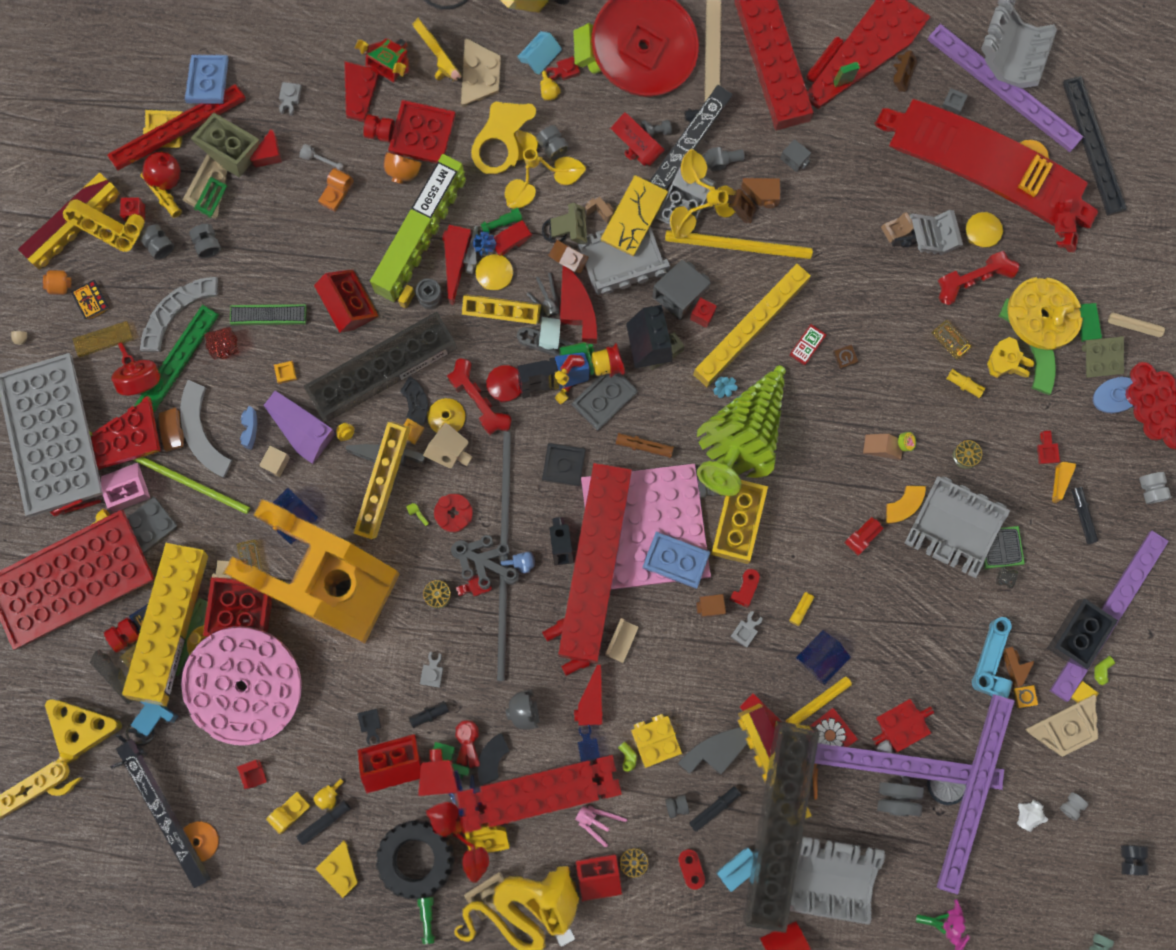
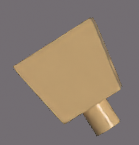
(448, 448)

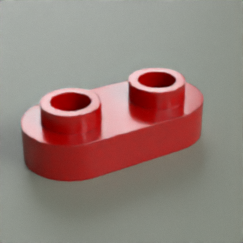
(691, 869)

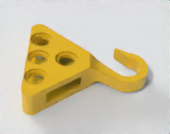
(89, 734)

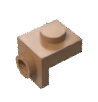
(599, 205)
(898, 228)

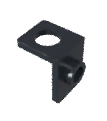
(905, 242)

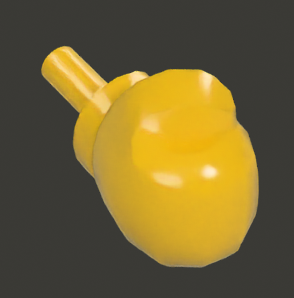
(549, 89)
(326, 796)

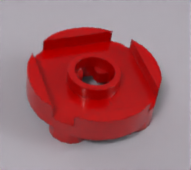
(444, 519)

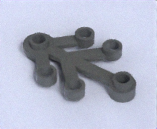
(482, 560)

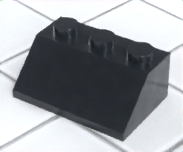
(649, 337)
(1082, 634)

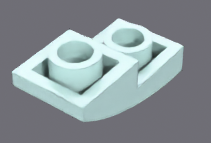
(549, 333)

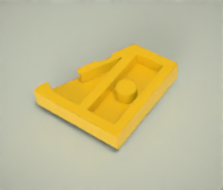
(490, 838)

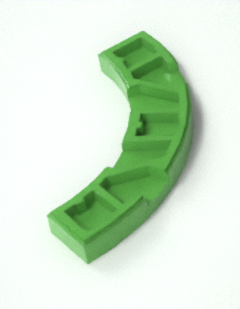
(1044, 362)

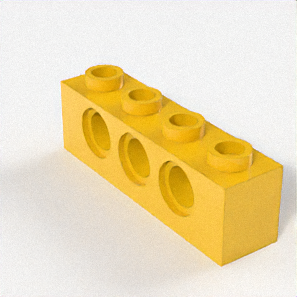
(501, 309)

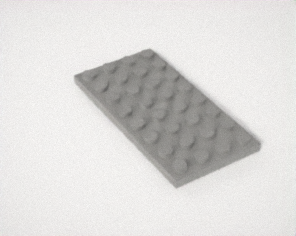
(49, 435)

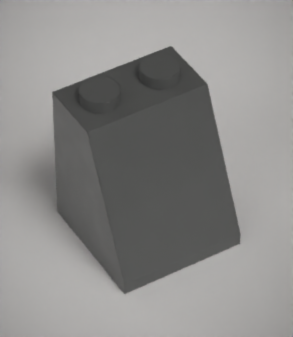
(681, 289)

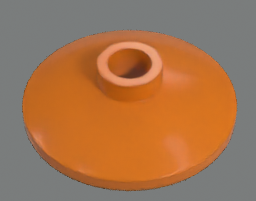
(207, 836)

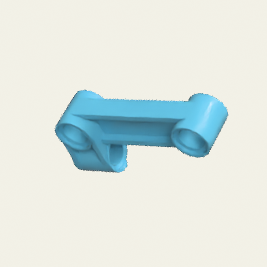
(990, 660)

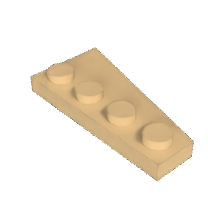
(208, 168)

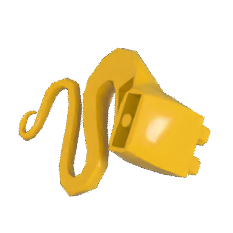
(551, 901)

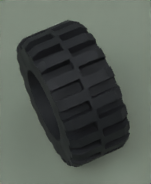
(388, 867)

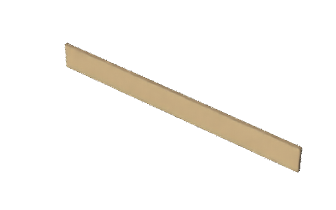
(713, 36)

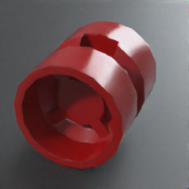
(378, 128)
(115, 636)

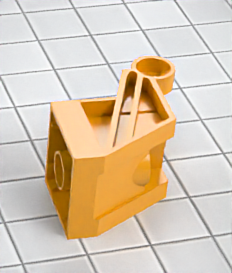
(322, 568)

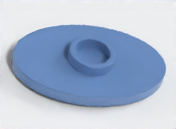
(1111, 395)

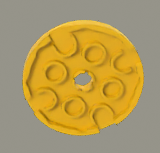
(1026, 315)

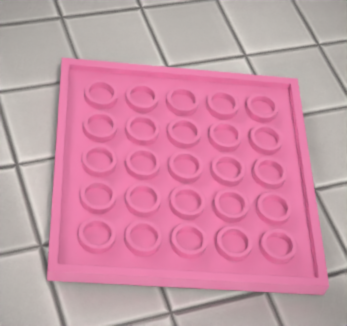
(660, 502)

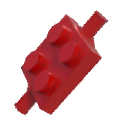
(903, 725)

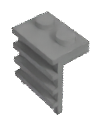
(937, 233)

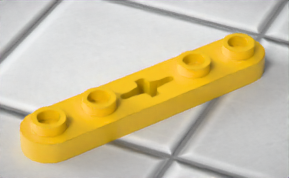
(40, 783)

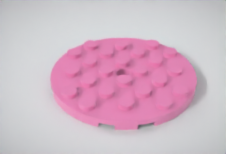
(270, 679)

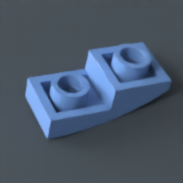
(249, 421)

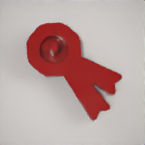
(467, 734)

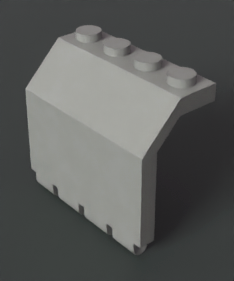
(614, 269)

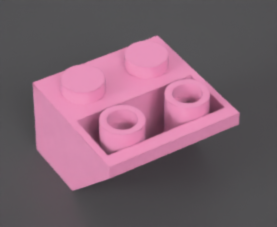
(124, 488)

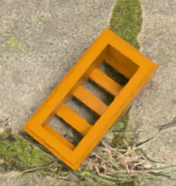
(1062, 477)

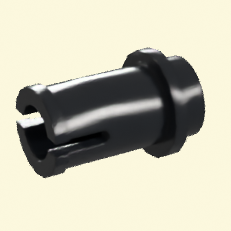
(690, 114)

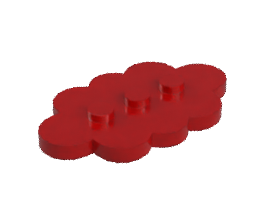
(1154, 402)

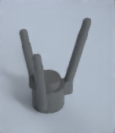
(549, 307)

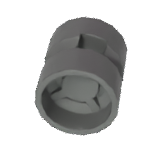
(551, 140)
(205, 240)
(156, 242)
(429, 294)

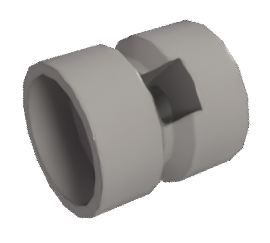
(1155, 487)

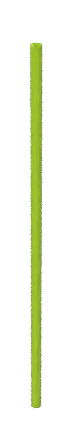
(192, 484)

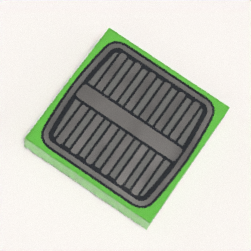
(1005, 549)

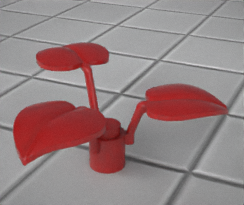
(446, 821)

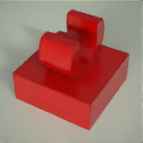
(1069, 242)

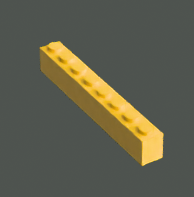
(751, 325)

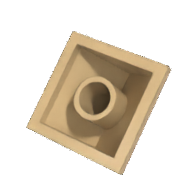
(485, 893)

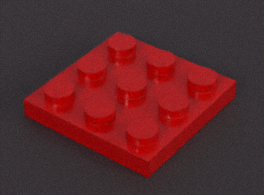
(421, 131)

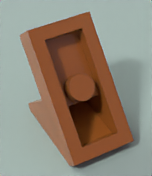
(1017, 672)

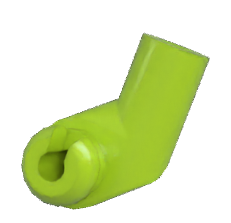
(1101, 672)
(629, 758)

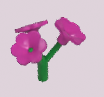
(952, 927)

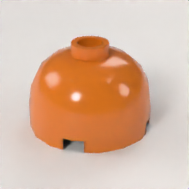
(400, 168)

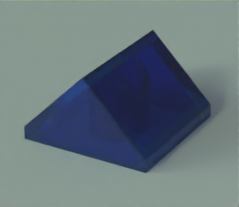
(823, 657)

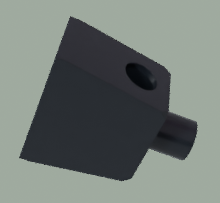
(560, 542)

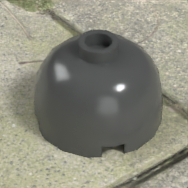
(523, 711)

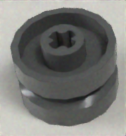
(900, 799)

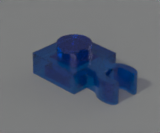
(588, 747)

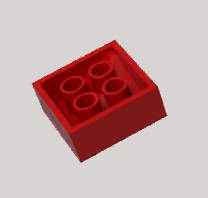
(235, 605)

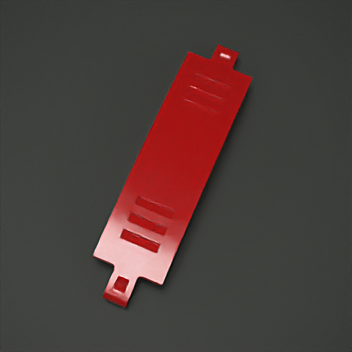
(984, 159)

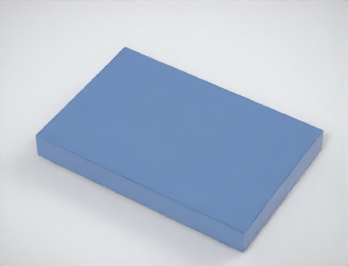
(206, 79)
(676, 560)

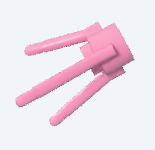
(586, 817)

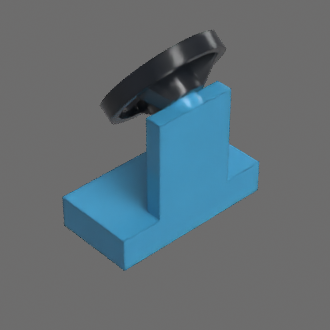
(147, 720)

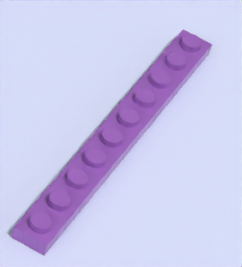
(1013, 95)
(1115, 605)
(900, 764)
(975, 794)

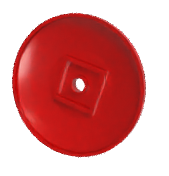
(665, 30)

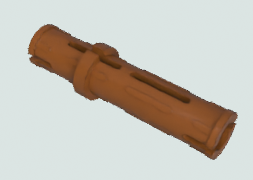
(644, 445)

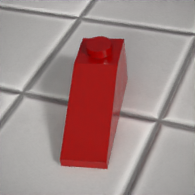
(590, 705)

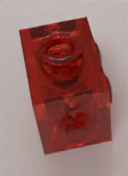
(221, 343)

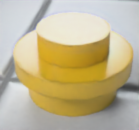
(345, 431)

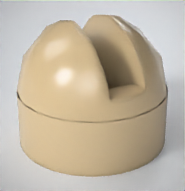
(19, 337)

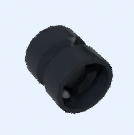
(1138, 853)

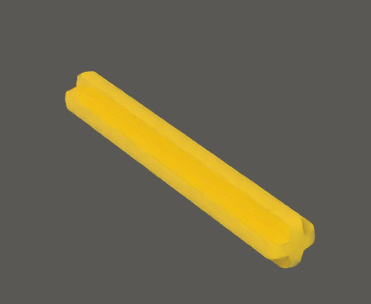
(820, 701)

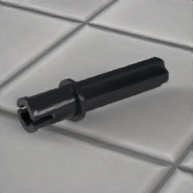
(1084, 515)
(715, 808)
(323, 822)

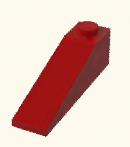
(456, 246)

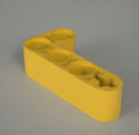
(76, 210)

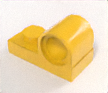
(288, 813)

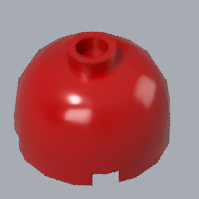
(161, 170)

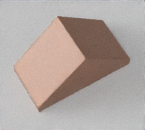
(882, 445)

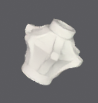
(1031, 815)

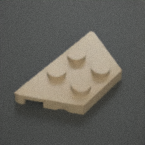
(480, 73)
(1068, 728)

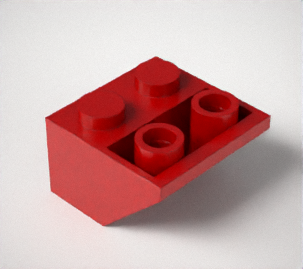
(598, 877)

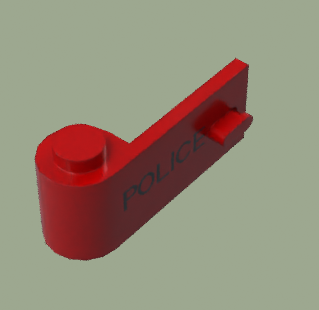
(637, 139)

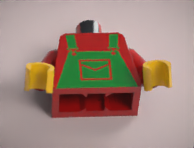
(386, 57)

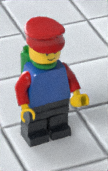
(569, 369)

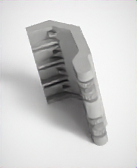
(1016, 49)
(958, 524)
(835, 880)

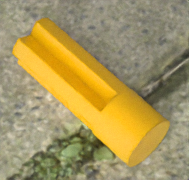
(801, 609)

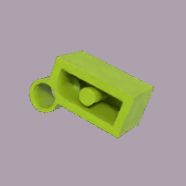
(583, 48)

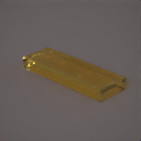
(102, 339)

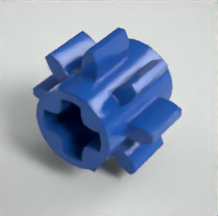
(484, 243)

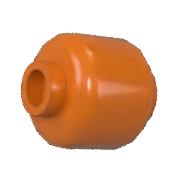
(56, 282)

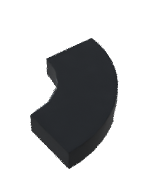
(416, 401)
(490, 759)

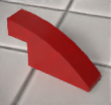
(577, 306)

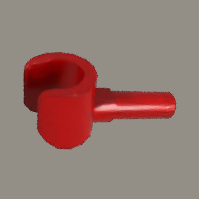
(125, 355)

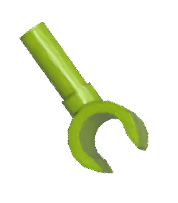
(412, 509)

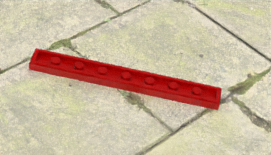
(173, 129)

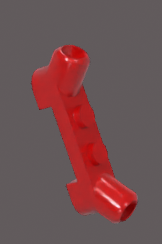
(996, 264)
(489, 420)

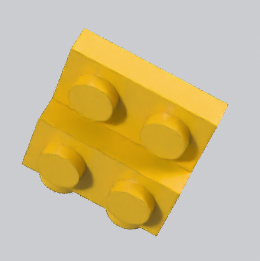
(656, 740)

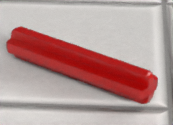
(824, 59)

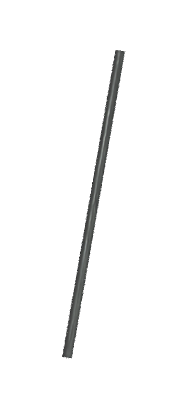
(504, 539)

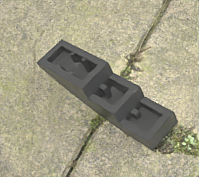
(370, 453)

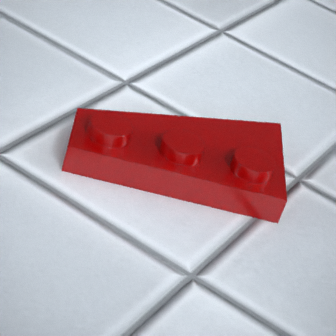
(359, 90)

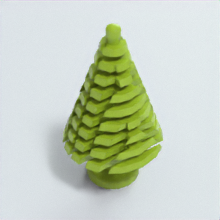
(745, 434)

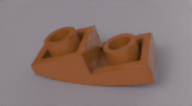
(170, 429)

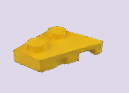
(339, 870)

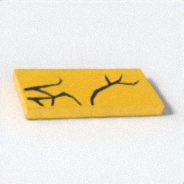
(634, 216)

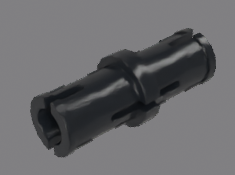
(428, 714)

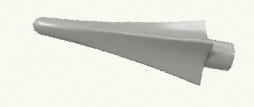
(471, 256)

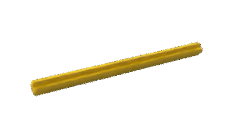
(743, 245)

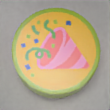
(906, 441)

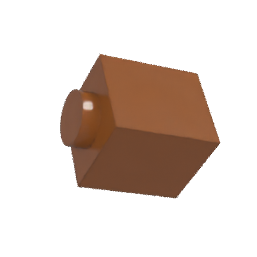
(711, 606)

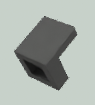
(954, 101)

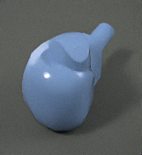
(522, 562)

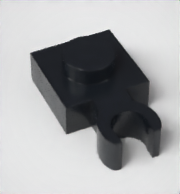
(369, 722)

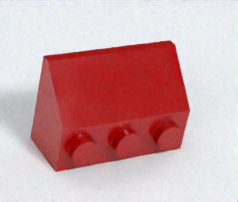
(345, 300)
(389, 763)

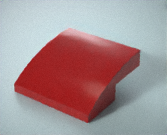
(791, 940)

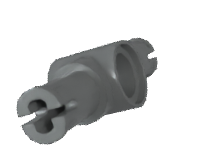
(718, 159)

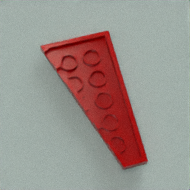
(127, 436)

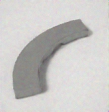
(171, 306)
(194, 432)

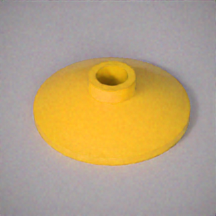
(456, 414)

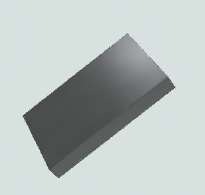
(604, 399)

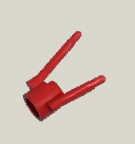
(71, 507)

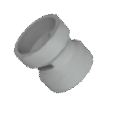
(1073, 807)

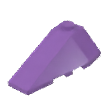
(303, 430)

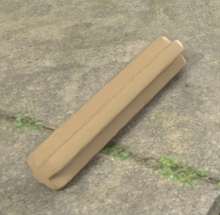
(1135, 324)

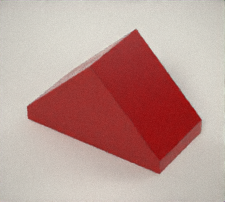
(267, 152)

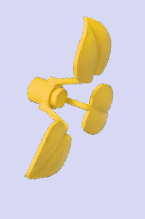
(692, 169)
(566, 171)

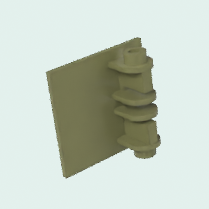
(1104, 356)

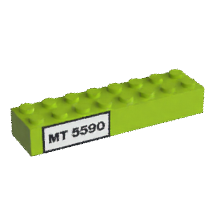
(418, 228)

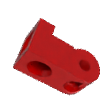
(749, 583)

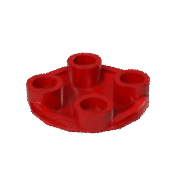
(503, 383)

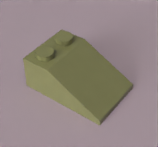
(226, 144)

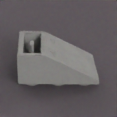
(684, 195)

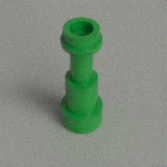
(506, 219)
(426, 916)

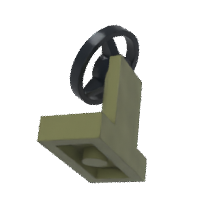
(571, 223)

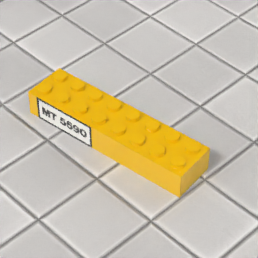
(165, 625)

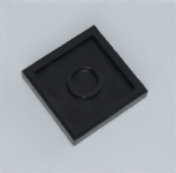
(563, 464)

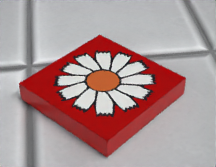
(834, 730)

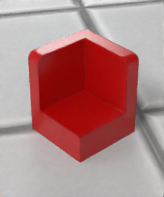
(252, 774)

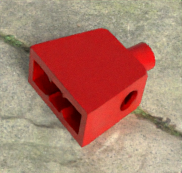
(437, 776)

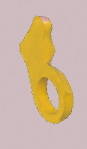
(445, 65)
(501, 125)

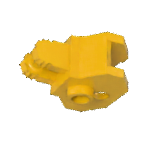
(1006, 359)

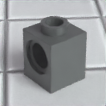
(796, 156)

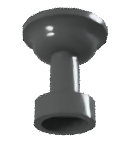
(665, 127)

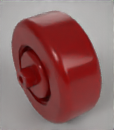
(135, 377)

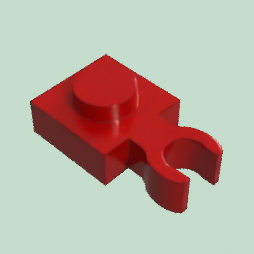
(565, 68)

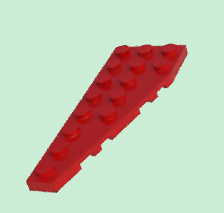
(879, 36)

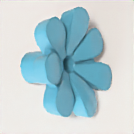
(724, 386)

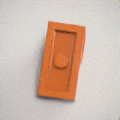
(337, 188)

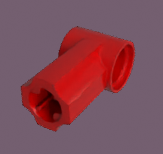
(861, 539)

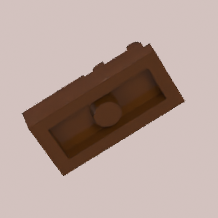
(904, 70)
(742, 205)

